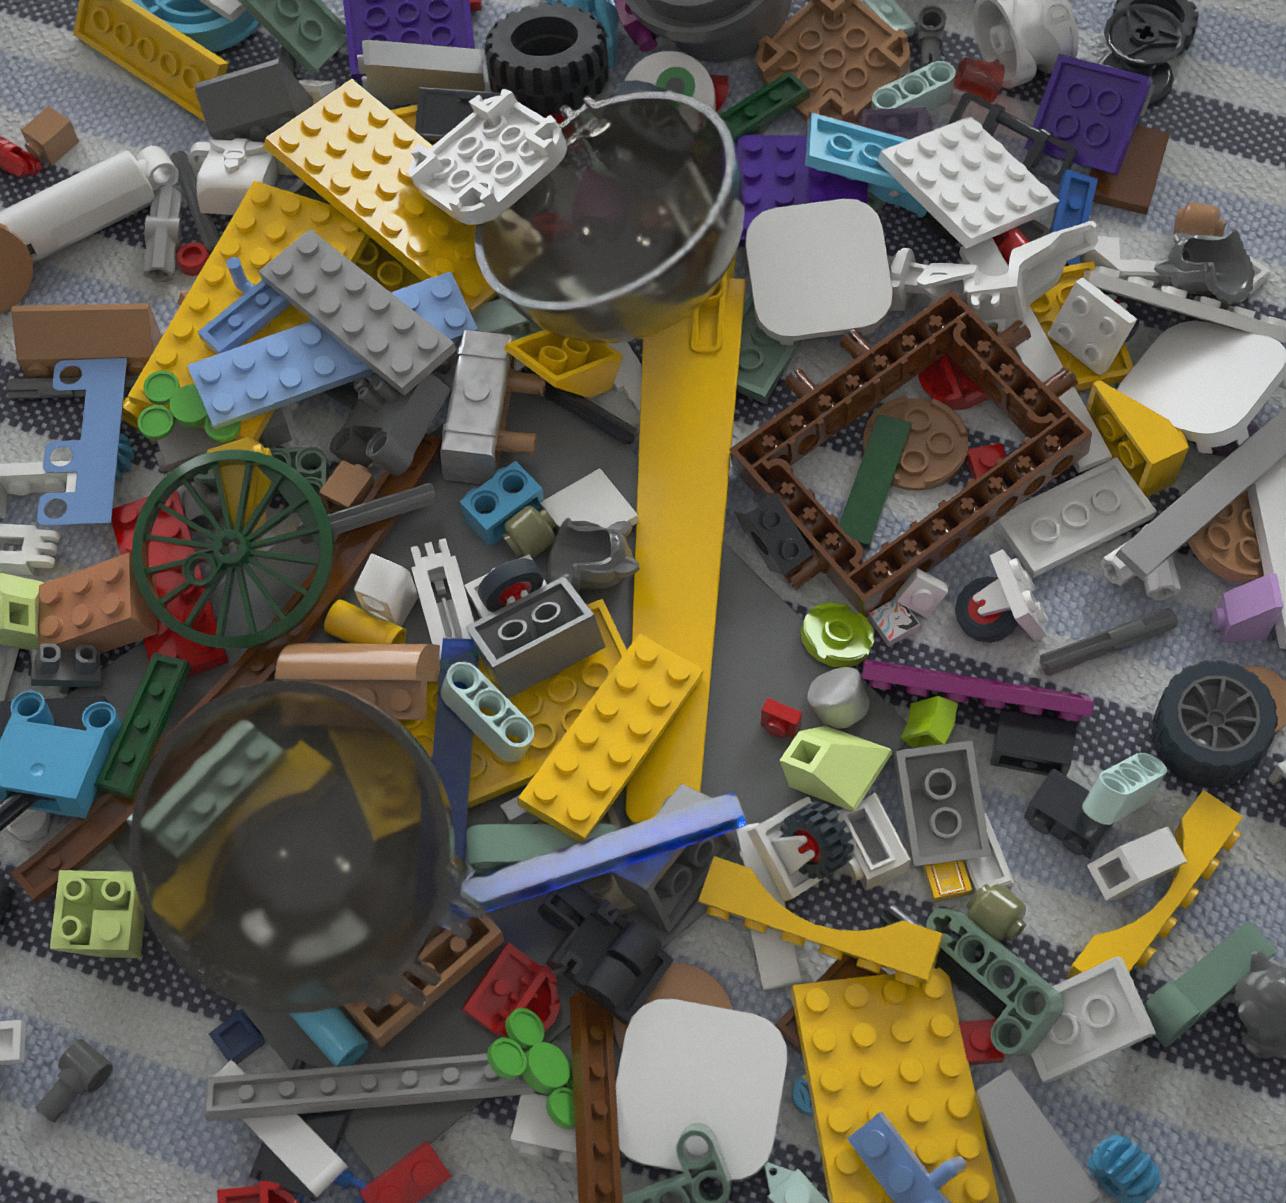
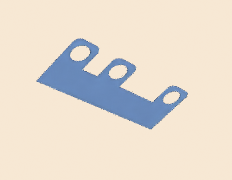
(97, 450)

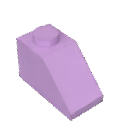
(1249, 610)

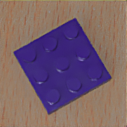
(1092, 112)

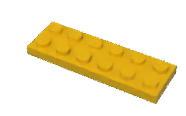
(148, 49)
(610, 738)

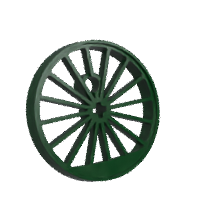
(302, 501)

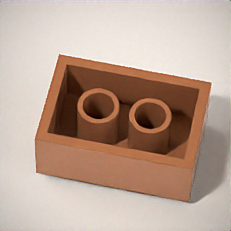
(95, 607)

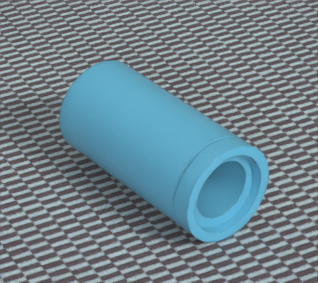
(333, 1035)

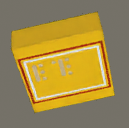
(947, 880)

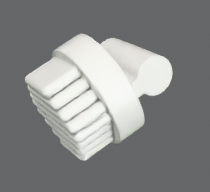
(30, 825)

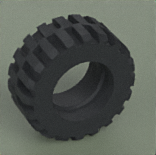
(548, 57)

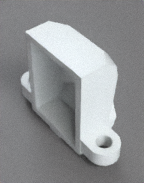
(230, 171)

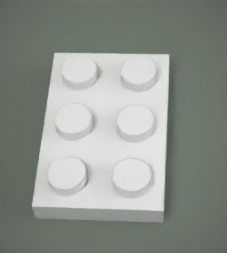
(1097, 1020)

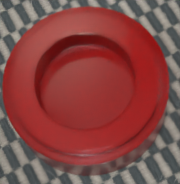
(192, 258)

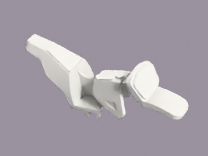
(994, 299)

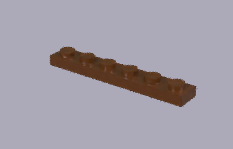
(595, 1102)

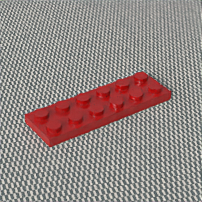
(167, 641)

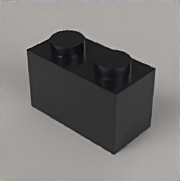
(1033, 743)
(1059, 812)

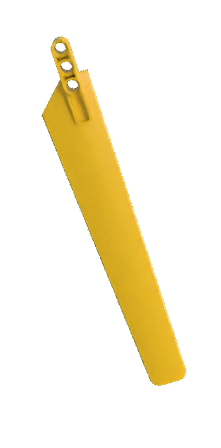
(681, 516)

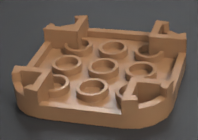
(838, 53)

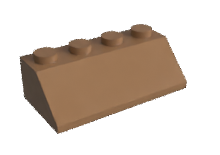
(83, 332)

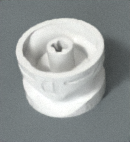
(1025, 35)

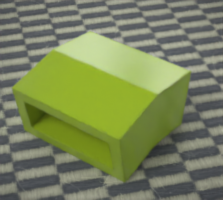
(929, 722)

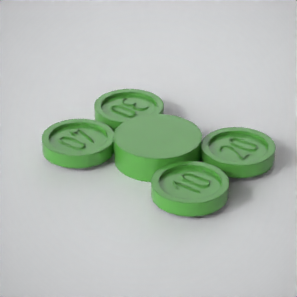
(185, 408)
(541, 1066)

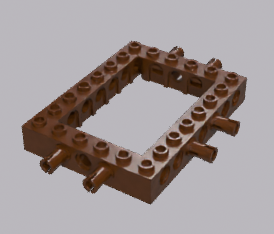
(947, 327)

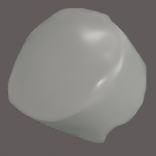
(839, 697)

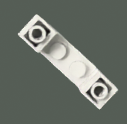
(1108, 255)
(32, 478)

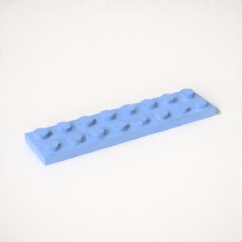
(308, 359)

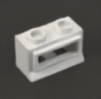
(860, 864)

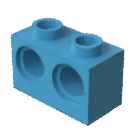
(495, 496)

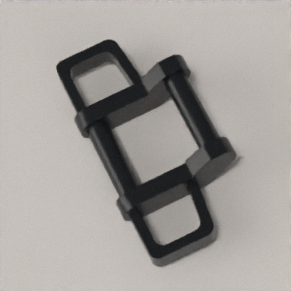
(1040, 137)

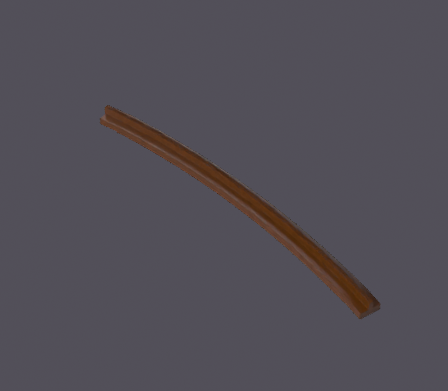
(108, 814)

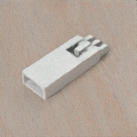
(35, 552)
(450, 616)

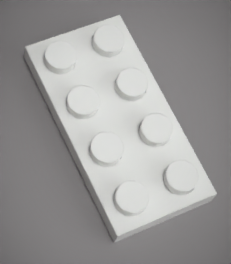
(1075, 517)

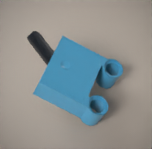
(49, 764)

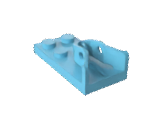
(854, 154)

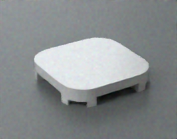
(488, 159)
(818, 270)
(1208, 380)
(702, 1067)

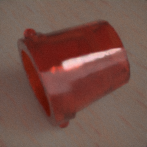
(980, 78)

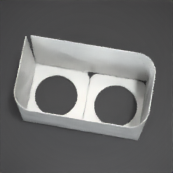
(386, 590)

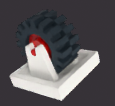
(802, 846)

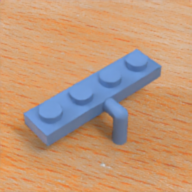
(245, 315)
(898, 1166)

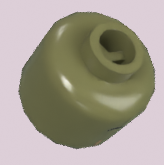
(529, 532)
(997, 912)

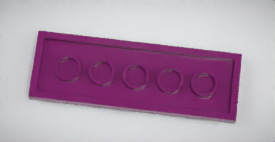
(992, 692)

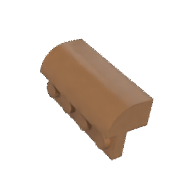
(382, 673)
(448, 956)

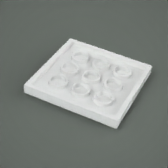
(968, 181)

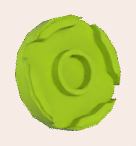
(837, 635)

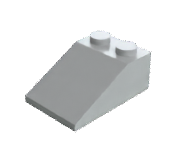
(941, 803)

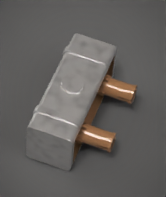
(479, 408)

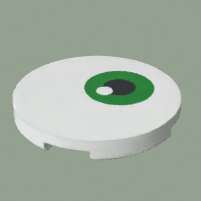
(676, 74)

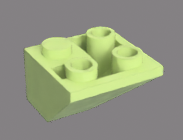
(19, 612)
(833, 765)
(97, 914)

